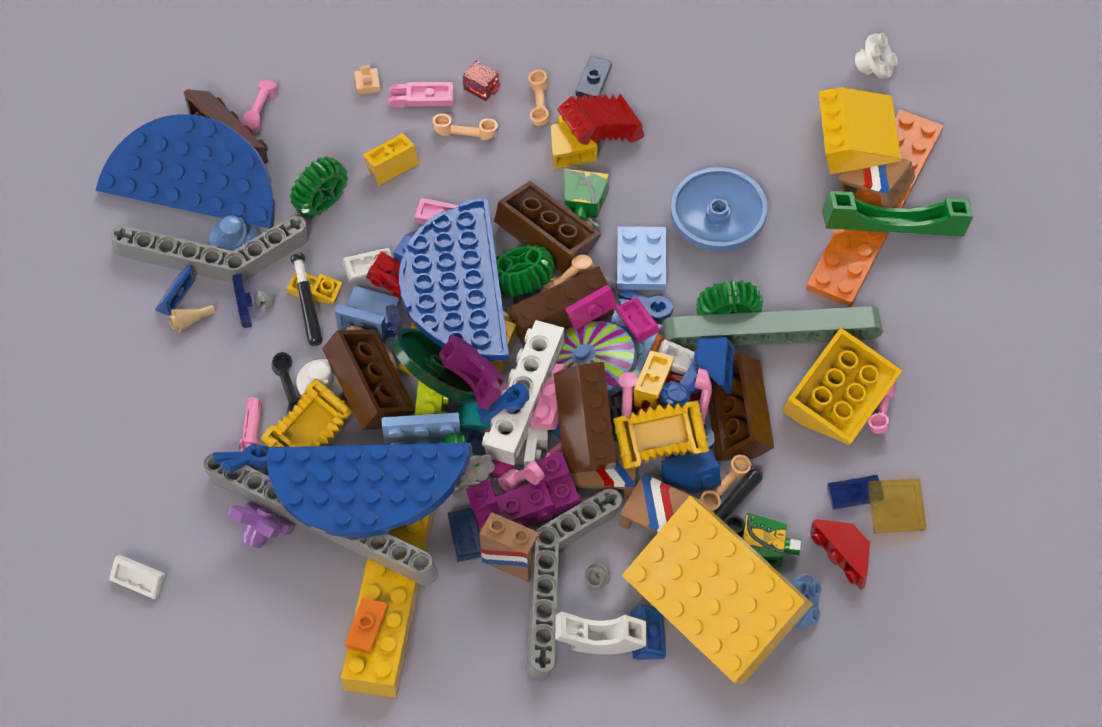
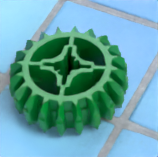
(319, 186)
(524, 269)
(729, 299)

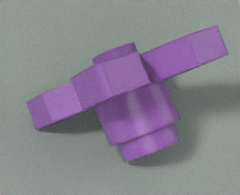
(259, 523)

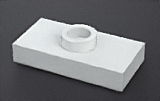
(359, 265)
(682, 356)
(136, 576)

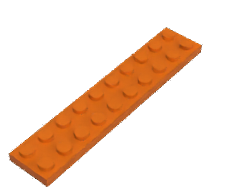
(853, 252)

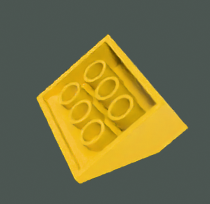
(858, 129)
(841, 388)

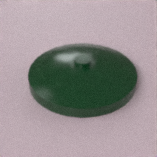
(423, 361)

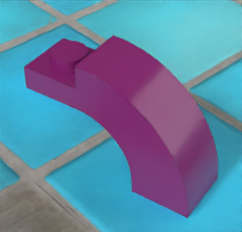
(474, 369)

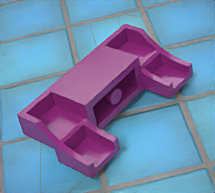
(530, 502)

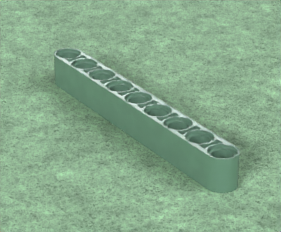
(774, 326)

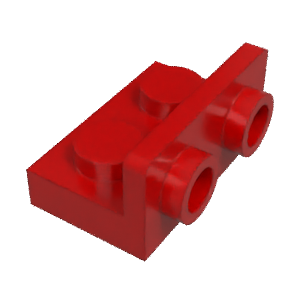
(385, 274)

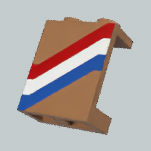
(886, 180)
(610, 478)
(651, 504)
(507, 546)

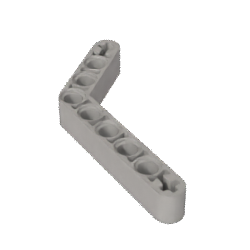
(288, 235)
(549, 577)

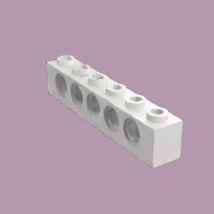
(549, 339)

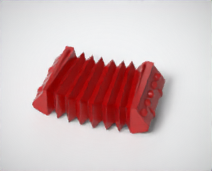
(601, 118)

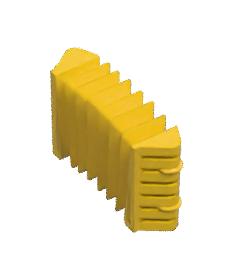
(312, 421)
(660, 433)

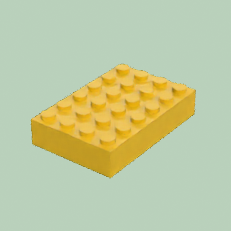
(717, 590)

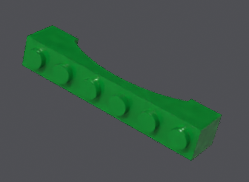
(944, 218)

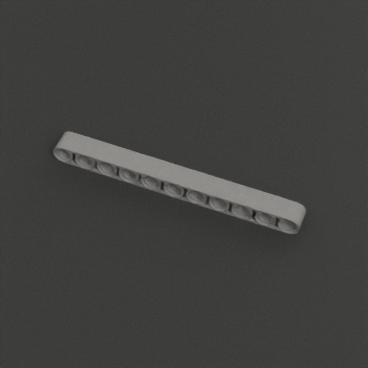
(245, 484)

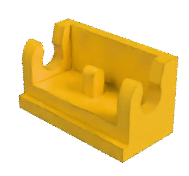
(391, 159)
(652, 378)

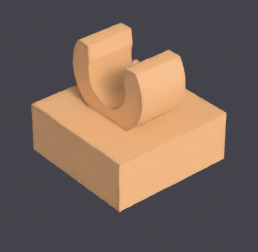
(367, 80)

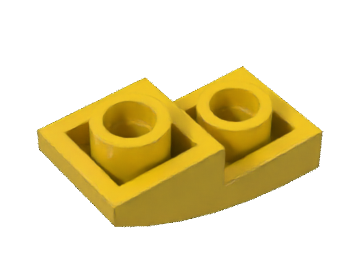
(322, 287)

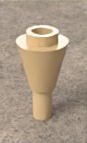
(184, 318)

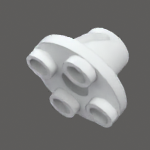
(876, 57)
(322, 372)

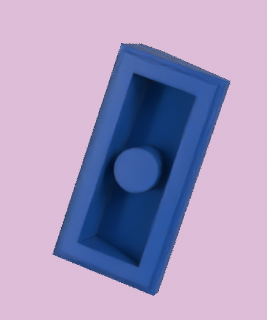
(176, 291)
(654, 633)

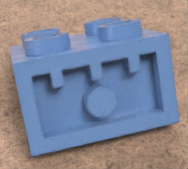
(365, 310)

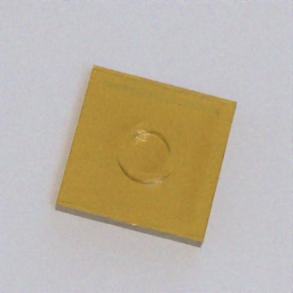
(896, 506)

